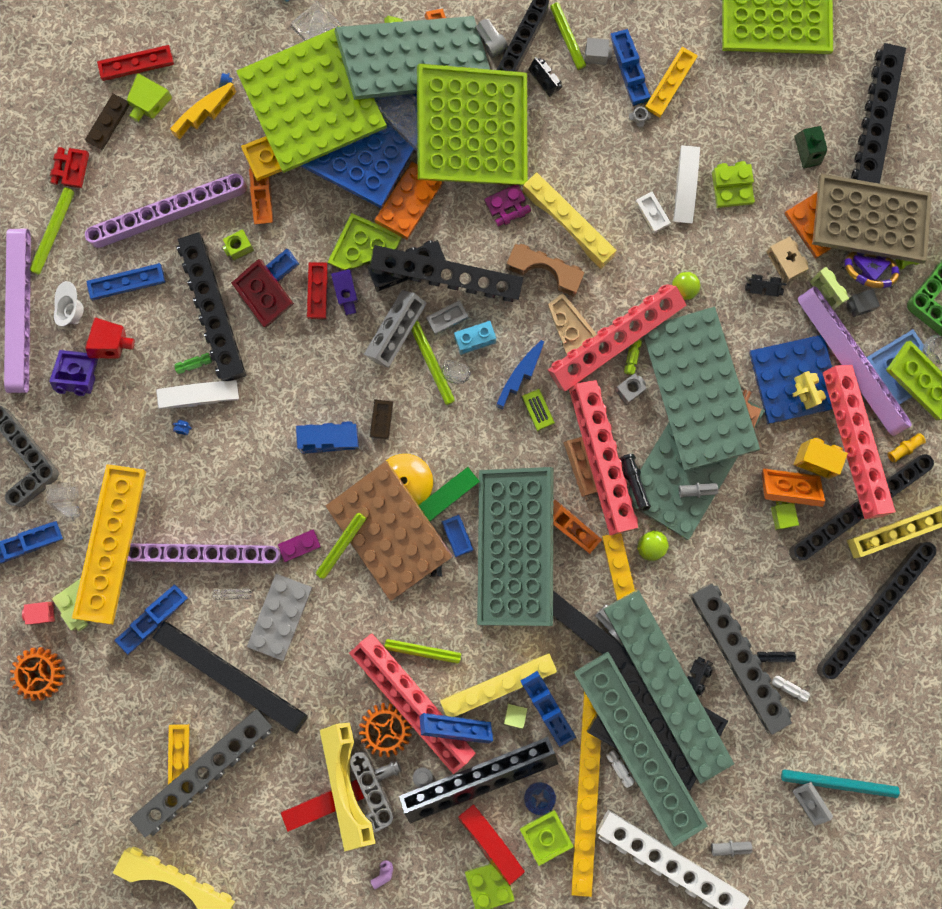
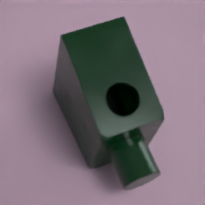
(811, 143)

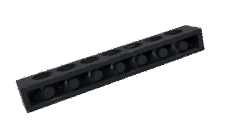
(894, 57)
(195, 244)
(512, 282)
(478, 780)

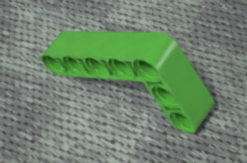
(927, 301)

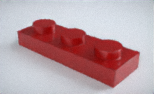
(317, 290)

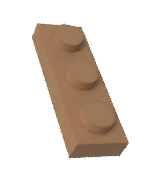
(580, 465)

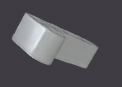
(369, 789)

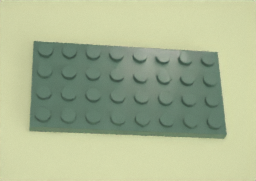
(385, 56)
(700, 390)
(661, 480)
(515, 547)

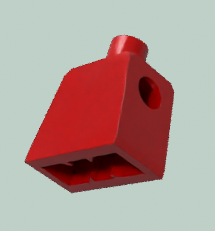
(107, 340)

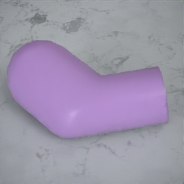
(385, 874)

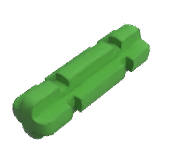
(193, 363)

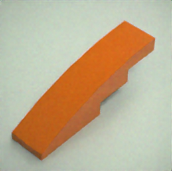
(261, 200)

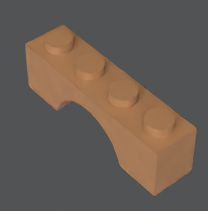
(524, 260)

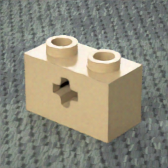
(786, 268)

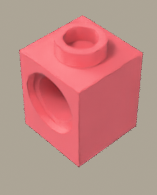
(38, 613)

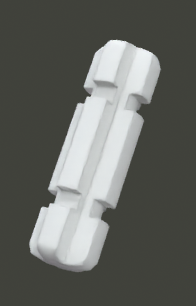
(790, 688)
(620, 768)

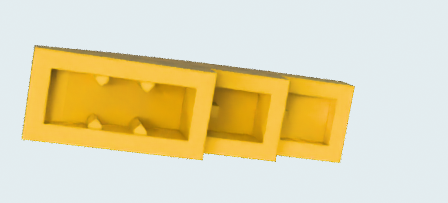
(208, 106)

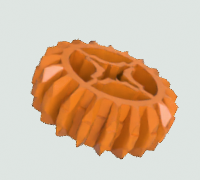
(21, 668)
(377, 725)

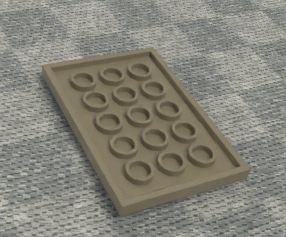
(872, 218)

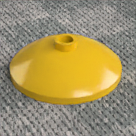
(418, 475)

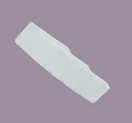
(686, 184)
(197, 394)

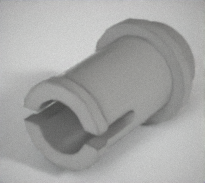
(389, 770)

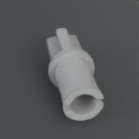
(698, 490)
(731, 848)

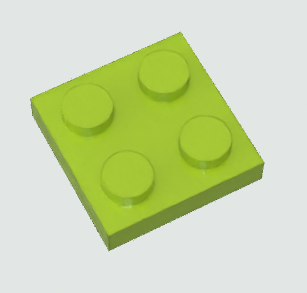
(546, 837)
(488, 887)

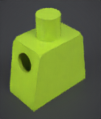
(147, 98)

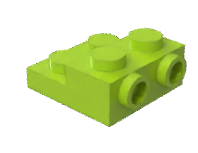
(733, 184)

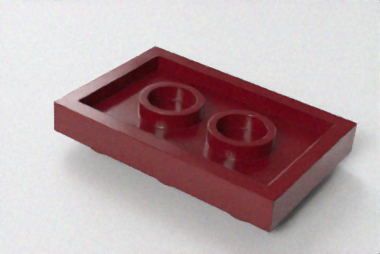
(262, 293)

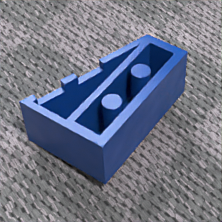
(327, 437)

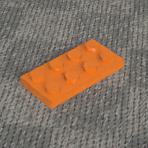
(407, 203)

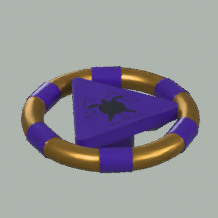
(871, 269)

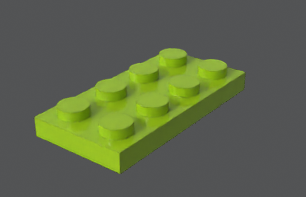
(918, 377)

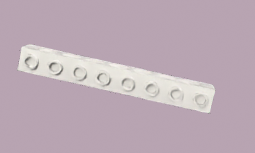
(612, 822)

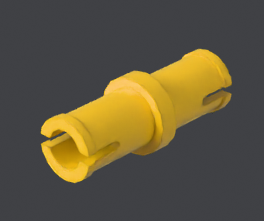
(906, 447)

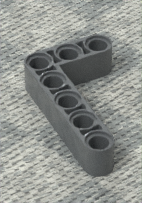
(27, 454)

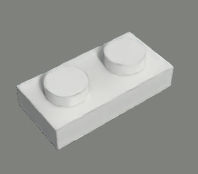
(652, 212)

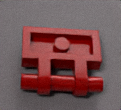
(74, 169)

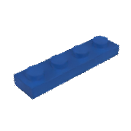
(126, 281)
(455, 728)

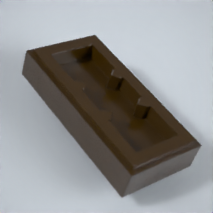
(381, 419)

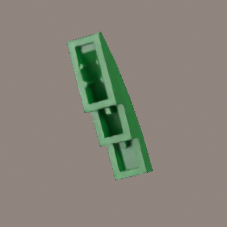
(449, 494)

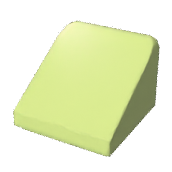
(515, 716)

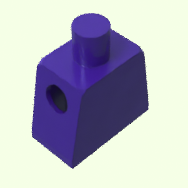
(344, 283)

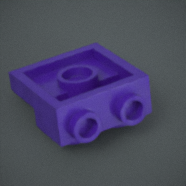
(73, 373)

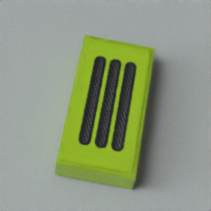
(538, 409)

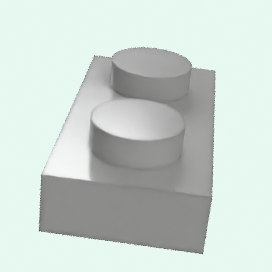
(447, 317)
(812, 804)

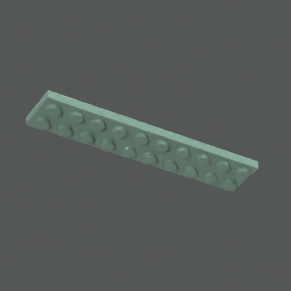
(668, 686)
(640, 749)

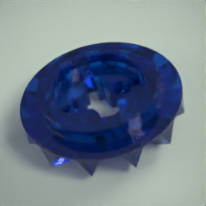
(548, 794)

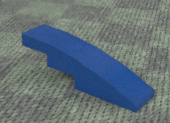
(629, 67)
(523, 370)
(29, 541)
(151, 619)
(548, 708)

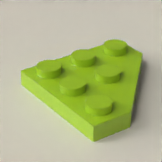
(357, 242)

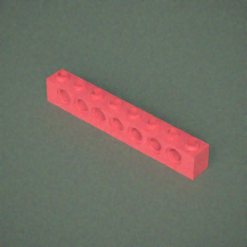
(672, 304)
(858, 442)
(599, 466)
(408, 699)

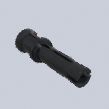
(633, 474)

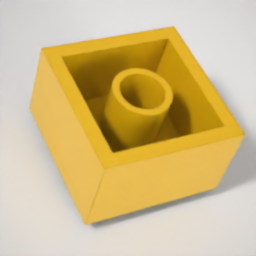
(820, 458)

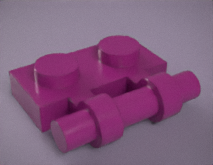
(505, 200)

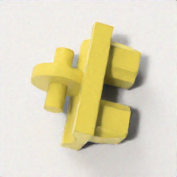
(807, 391)

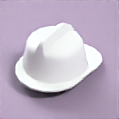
(67, 306)

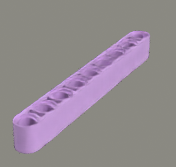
(157, 208)
(17, 311)
(849, 353)
(203, 553)

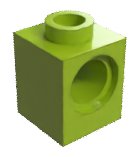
(238, 237)

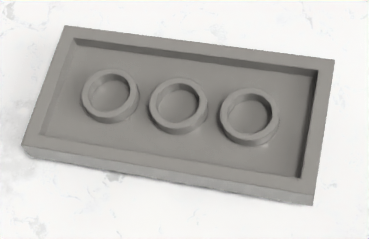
(279, 617)

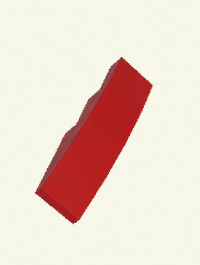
(315, 808)
(491, 844)

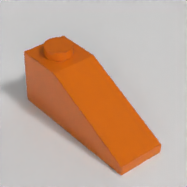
(574, 528)

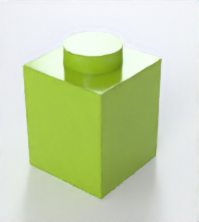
(784, 515)

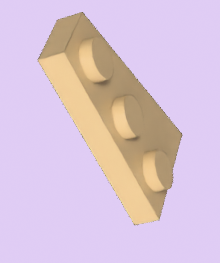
(569, 323)

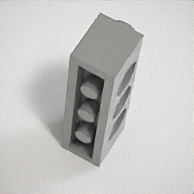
(395, 328)

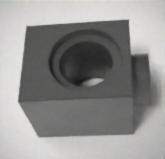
(862, 303)

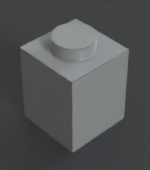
(597, 51)

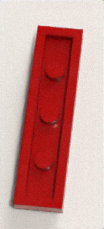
(135, 63)

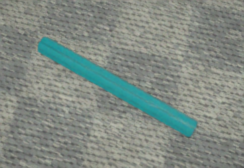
(840, 783)

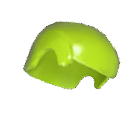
(687, 284)
(652, 545)

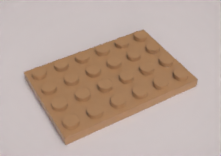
(396, 536)

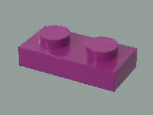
(299, 545)

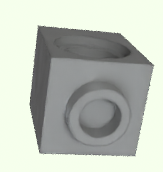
(625, 394)

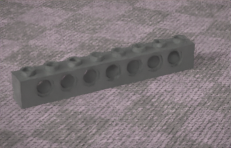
(781, 716)
(142, 818)

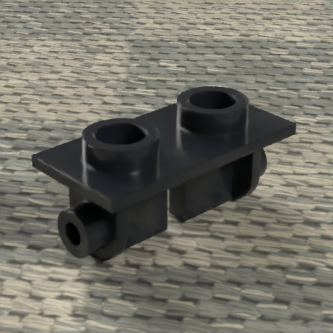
(541, 71)
(772, 286)
(702, 672)

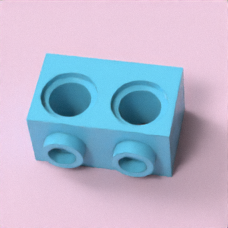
(475, 337)

